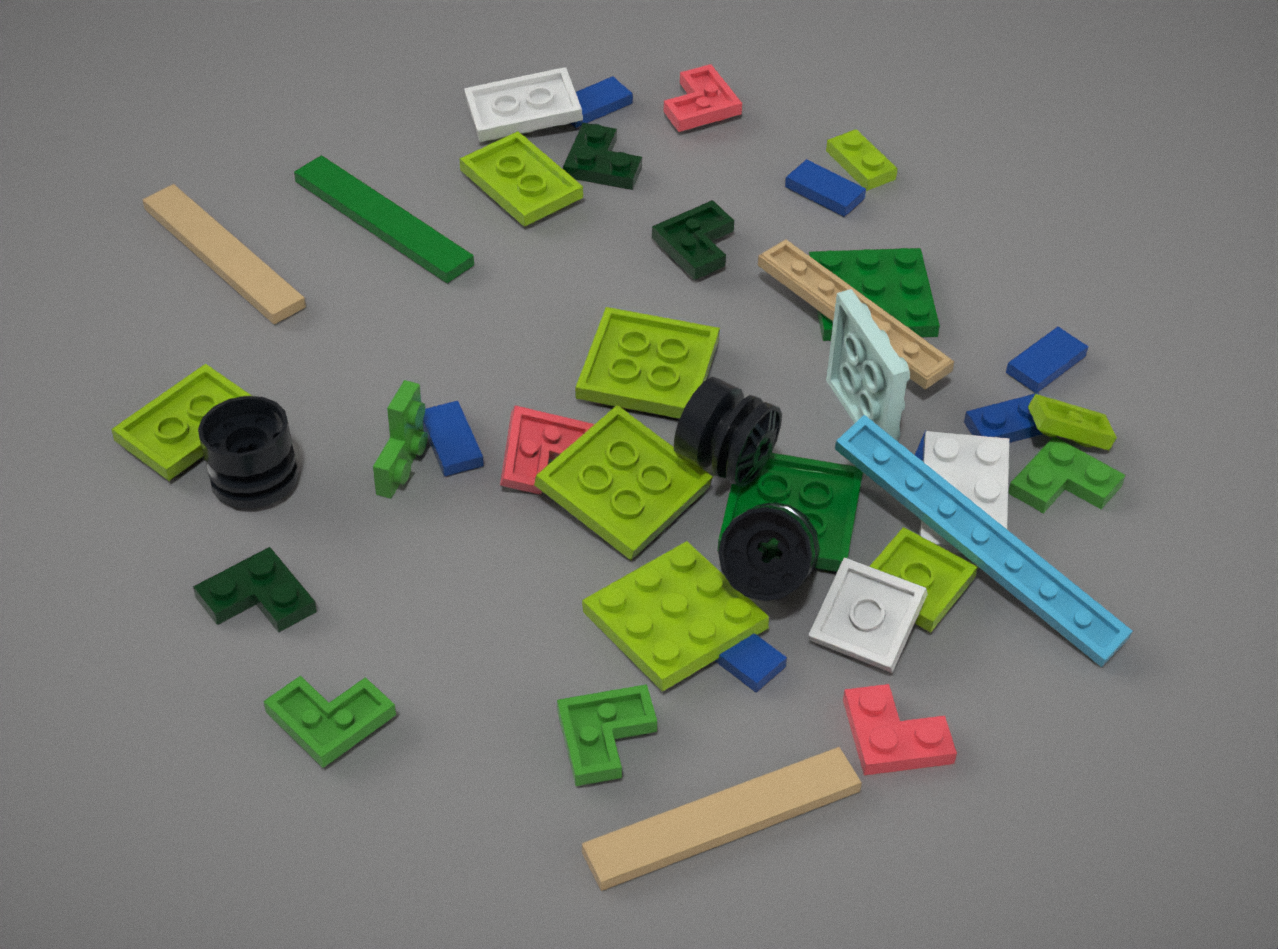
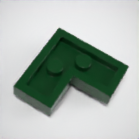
(595, 162)
(690, 238)
(260, 582)

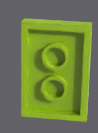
(521, 178)
(167, 428)

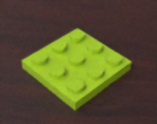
(646, 362)
(623, 482)
(674, 615)

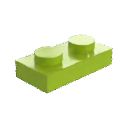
(861, 159)
(1071, 422)

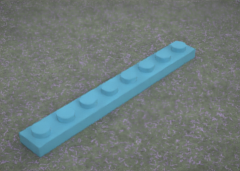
(984, 541)

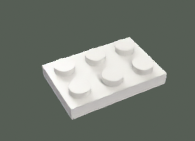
(523, 104)
(974, 467)

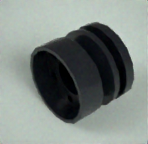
(727, 431)
(248, 451)
(746, 560)

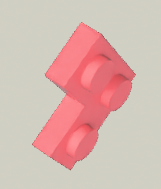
(706, 100)
(532, 441)
(892, 744)

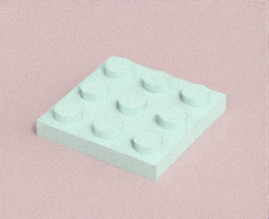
(865, 367)

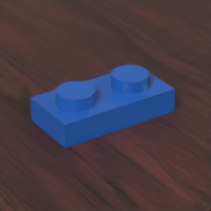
(1003, 420)

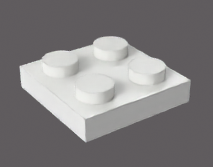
(868, 614)

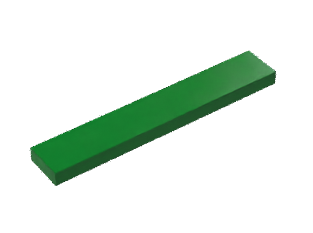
(384, 219)

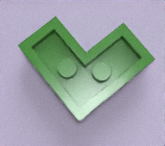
(405, 440)
(1064, 468)
(595, 721)
(329, 727)

